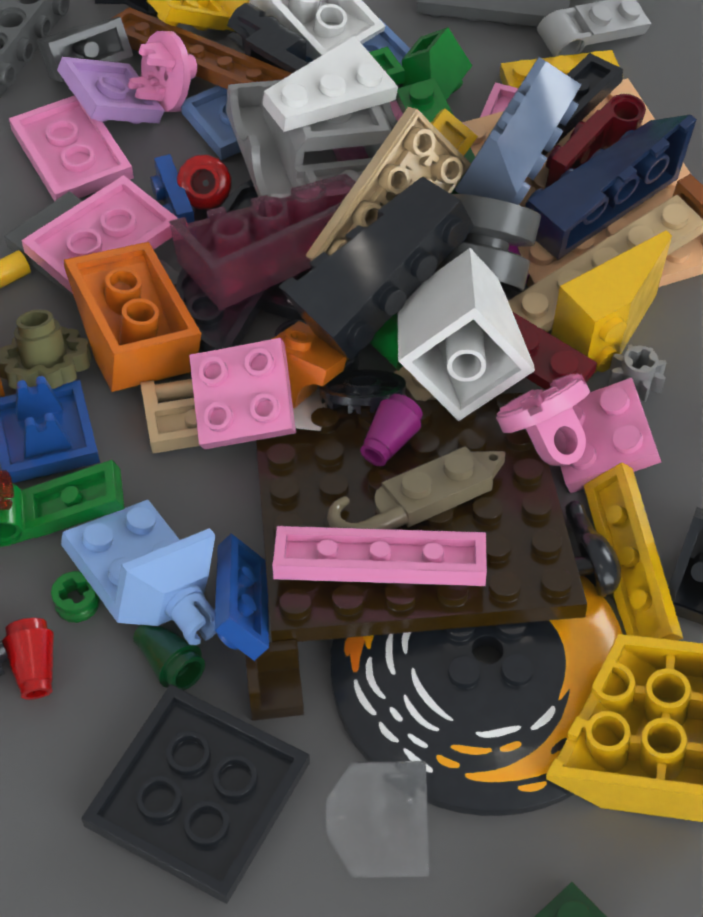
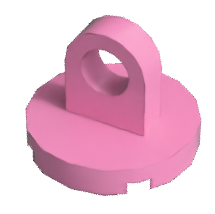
(544, 414)

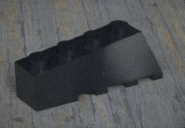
(379, 266)

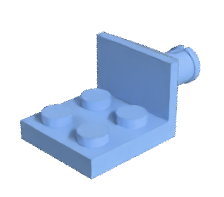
(145, 569)

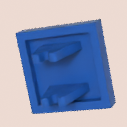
(45, 430)

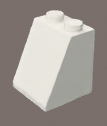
(462, 336)

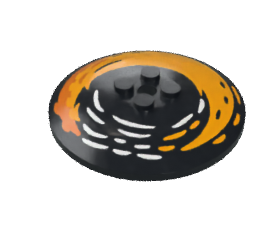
(475, 723)

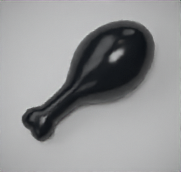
(596, 553)

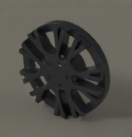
(360, 389)

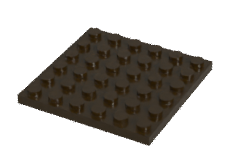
(527, 540)

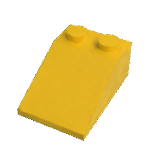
(608, 302)

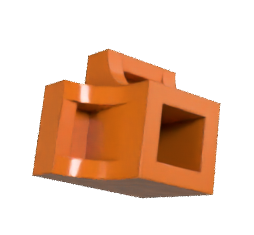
(309, 361)

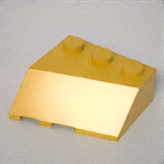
(640, 732)

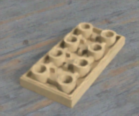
(406, 155)

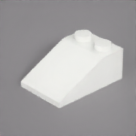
(324, 21)

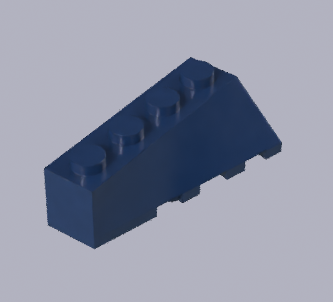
(610, 183)

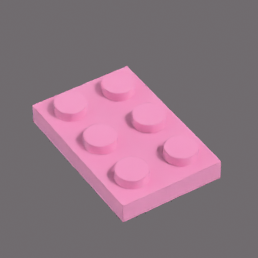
(70, 148)
(104, 221)

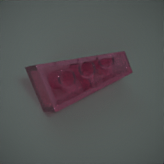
(256, 245)

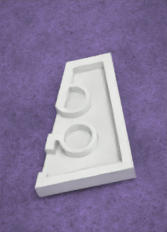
(330, 87)

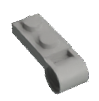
(586, 24)

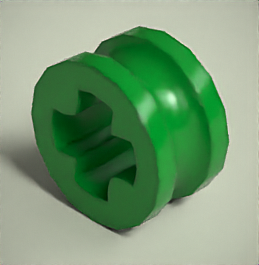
(65, 606)

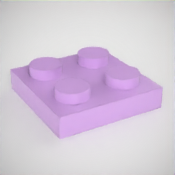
(105, 91)

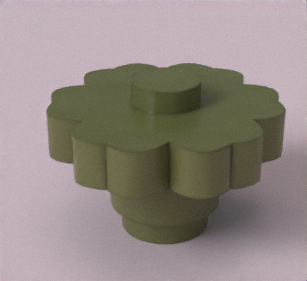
(44, 350)

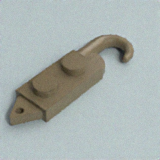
(426, 490)

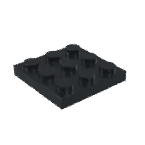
(197, 792)

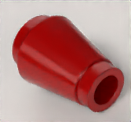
(30, 656)

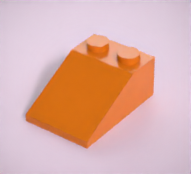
(132, 315)

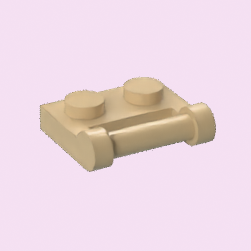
(170, 423)

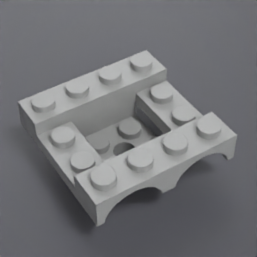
(278, 156)

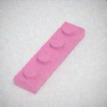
(380, 556)

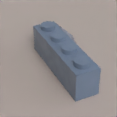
(521, 134)

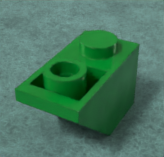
(437, 57)

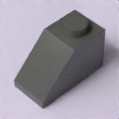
(93, 41)

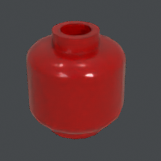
(195, 172)

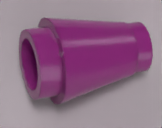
(391, 428)

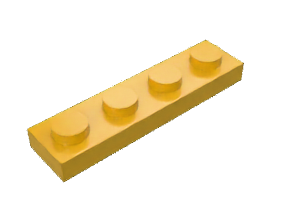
(643, 589)

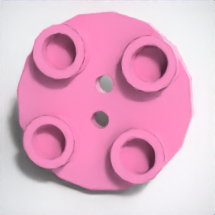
(164, 71)

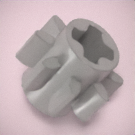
(643, 367)

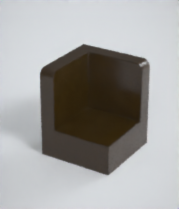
(275, 682)

